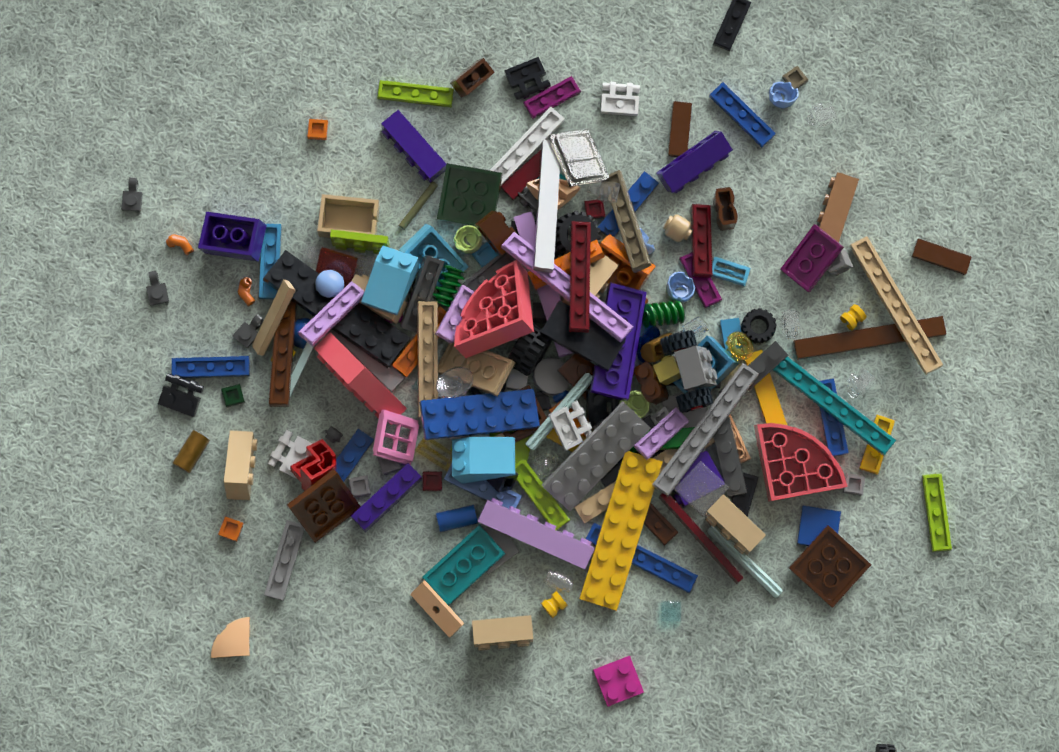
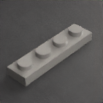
(284, 560)

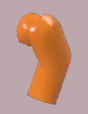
(176, 240)
(244, 291)

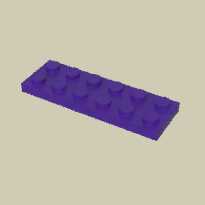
(617, 382)

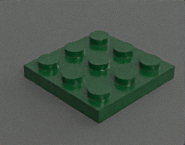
(468, 194)

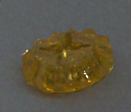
(741, 339)

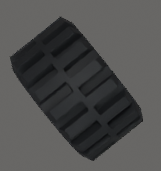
(562, 243)
(529, 351)

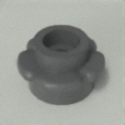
(333, 435)

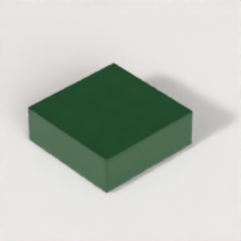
(233, 395)

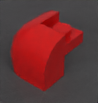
(317, 464)

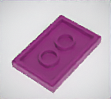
(812, 258)

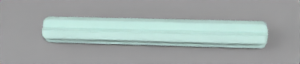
(571, 397)
(746, 562)

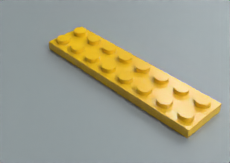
(620, 530)

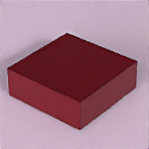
(595, 209)
(432, 480)

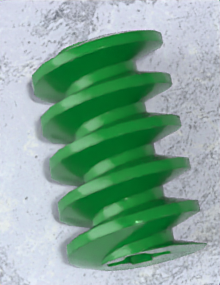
(448, 285)
(662, 311)

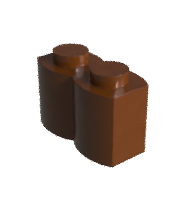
(726, 212)
(651, 387)

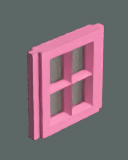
(395, 437)

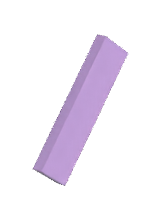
(331, 314)

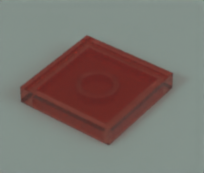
(339, 262)

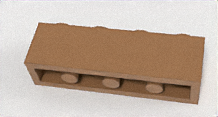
(837, 204)

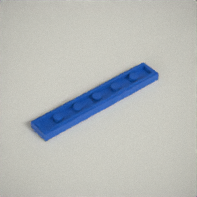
(654, 564)

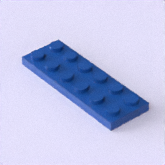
(479, 414)

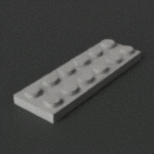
(596, 456)

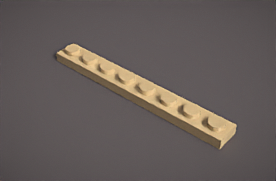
(896, 305)
(599, 502)

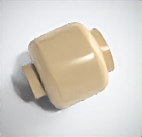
(677, 228)

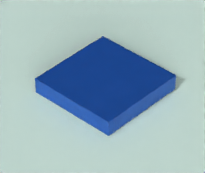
(814, 520)

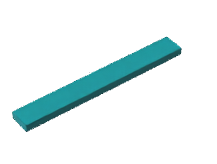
(835, 405)

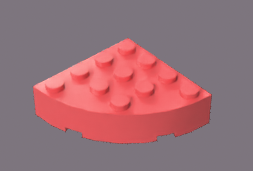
(496, 312)
(356, 376)
(795, 462)

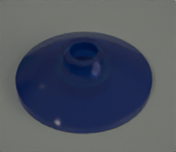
(649, 334)

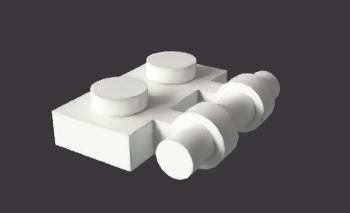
(620, 104)
(565, 427)
(296, 453)

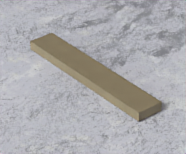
(629, 226)

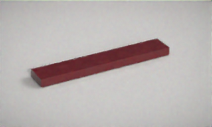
(580, 277)
(700, 536)

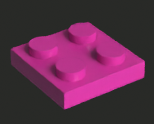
(618, 681)

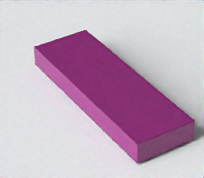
(552, 97)
(703, 286)

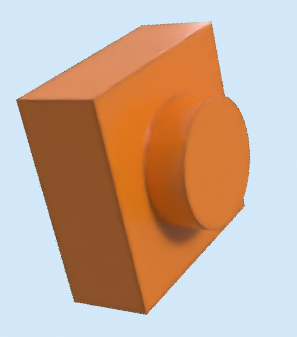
(317, 129)
(231, 529)

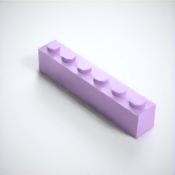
(536, 534)

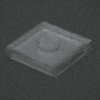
(701, 488)

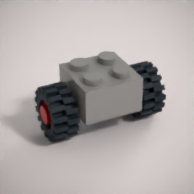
(694, 368)

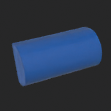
(456, 518)

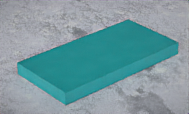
(464, 565)

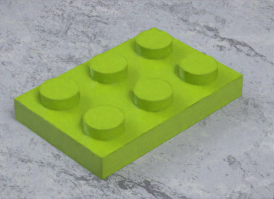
(358, 241)

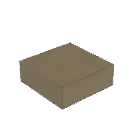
(795, 77)

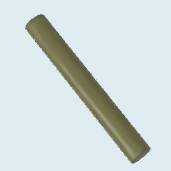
(418, 205)

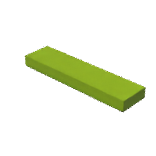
(415, 93)
(539, 496)
(936, 512)

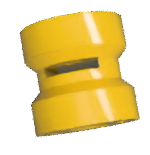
(853, 316)
(554, 604)

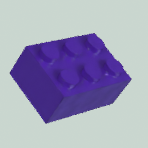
(232, 236)

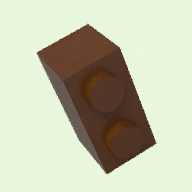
(472, 77)
(495, 230)

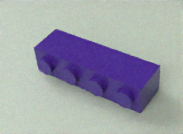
(414, 146)
(694, 161)
(386, 497)

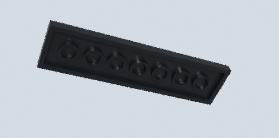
(358, 326)

